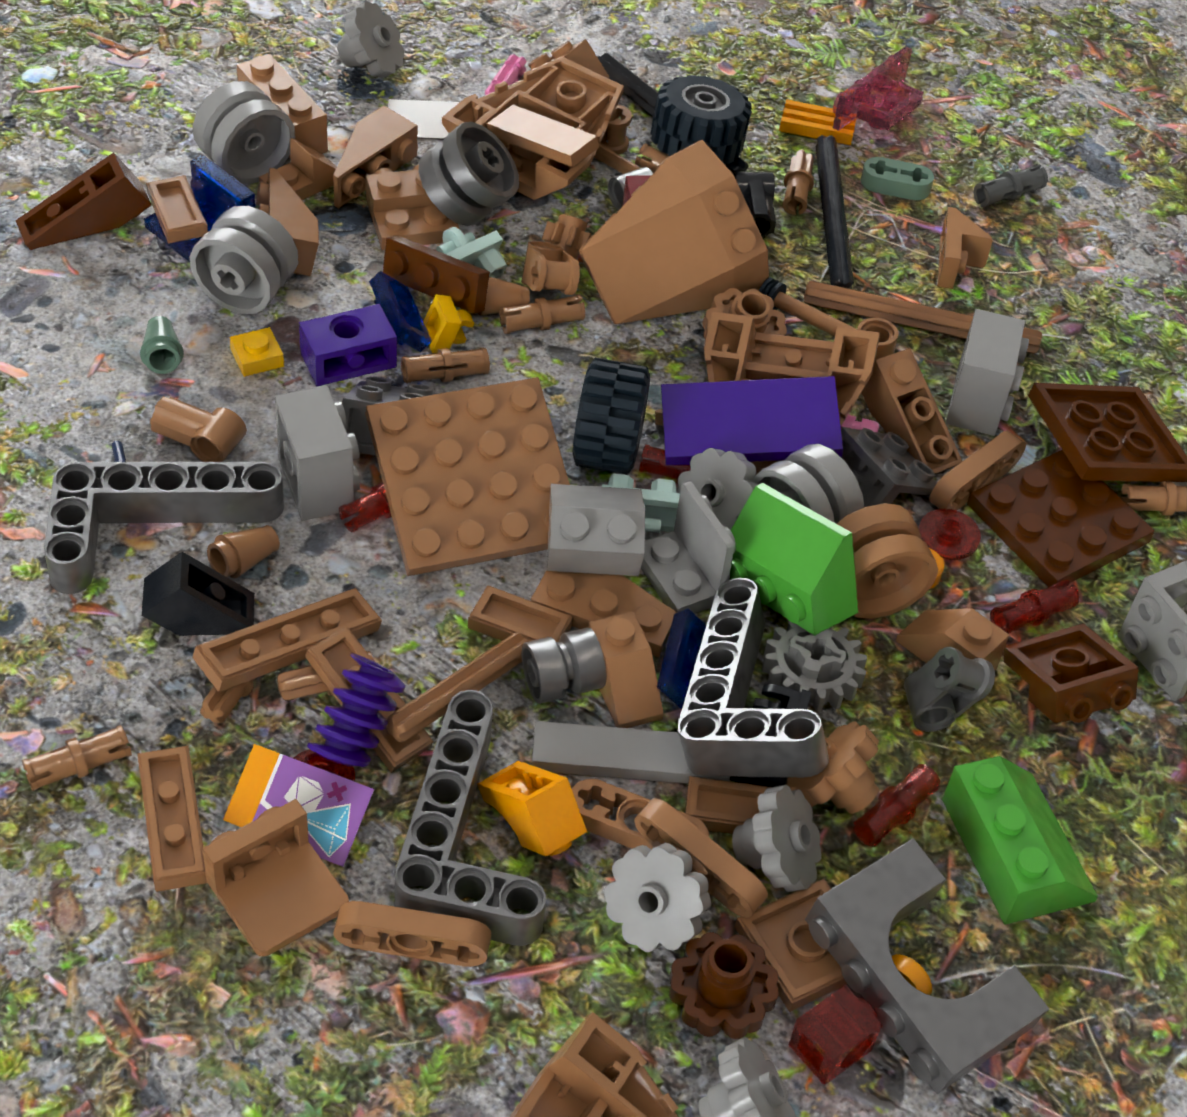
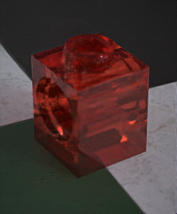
(835, 1034)

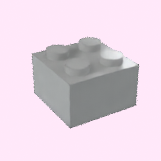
(988, 372)
(316, 451)

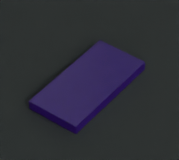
(750, 417)

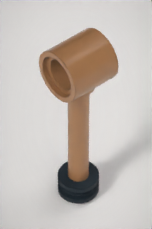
(827, 323)

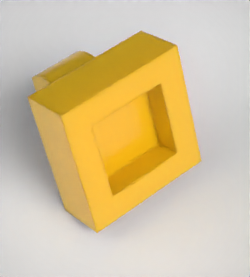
(444, 323)

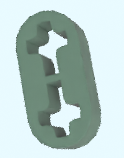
(897, 178)

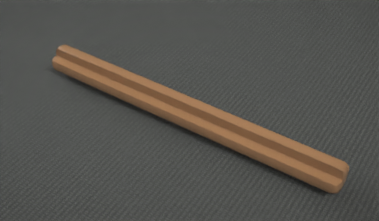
(899, 311)

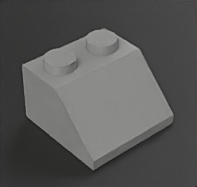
(596, 530)

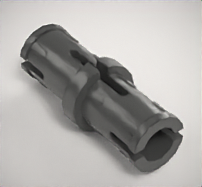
(1010, 185)

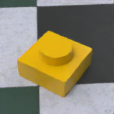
(256, 351)

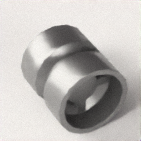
(568, 664)

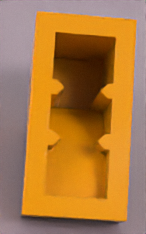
(535, 806)

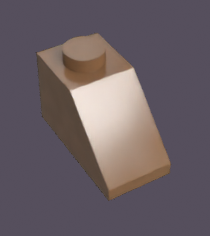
(954, 628)
(630, 671)

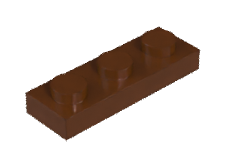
(436, 273)

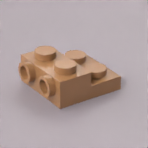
(403, 208)

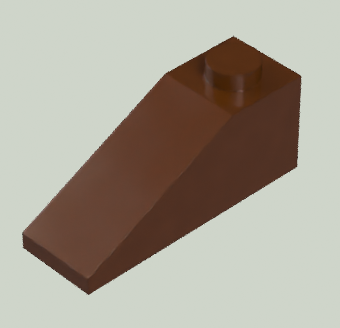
(88, 205)

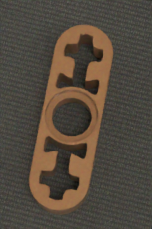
(977, 471)
(628, 804)
(726, 877)
(412, 933)

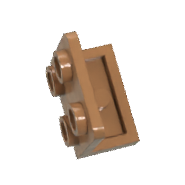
(272, 879)

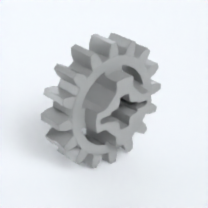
(817, 663)

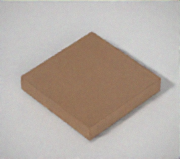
(802, 965)

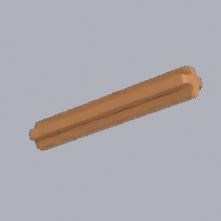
(473, 676)

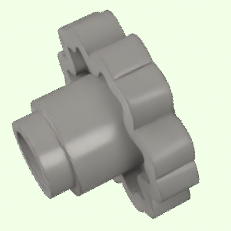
(371, 41)
(724, 480)
(780, 839)
(657, 897)
(747, 1087)

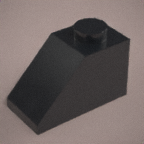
(196, 599)

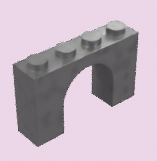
(937, 1034)

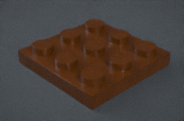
(1110, 432)
(1059, 521)

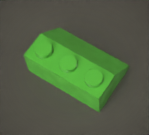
(796, 560)
(1015, 840)

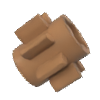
(568, 233)

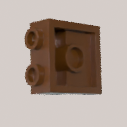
(1073, 673)

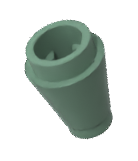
(161, 347)

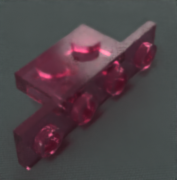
(879, 95)

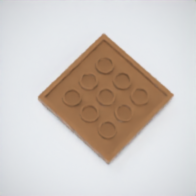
(468, 473)

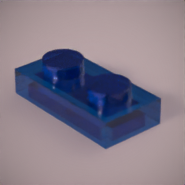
(400, 311)
(680, 655)

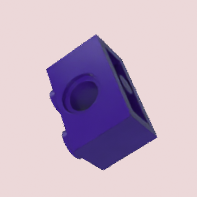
(348, 344)

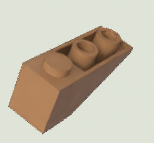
(377, 142)
(285, 206)
(906, 407)

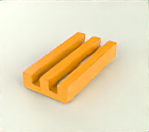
(813, 121)

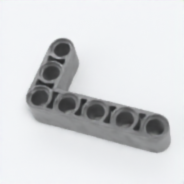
(148, 493)
(716, 728)
(445, 825)

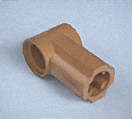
(208, 434)

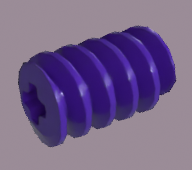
(358, 713)

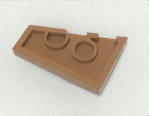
(602, 596)

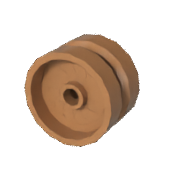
(889, 559)

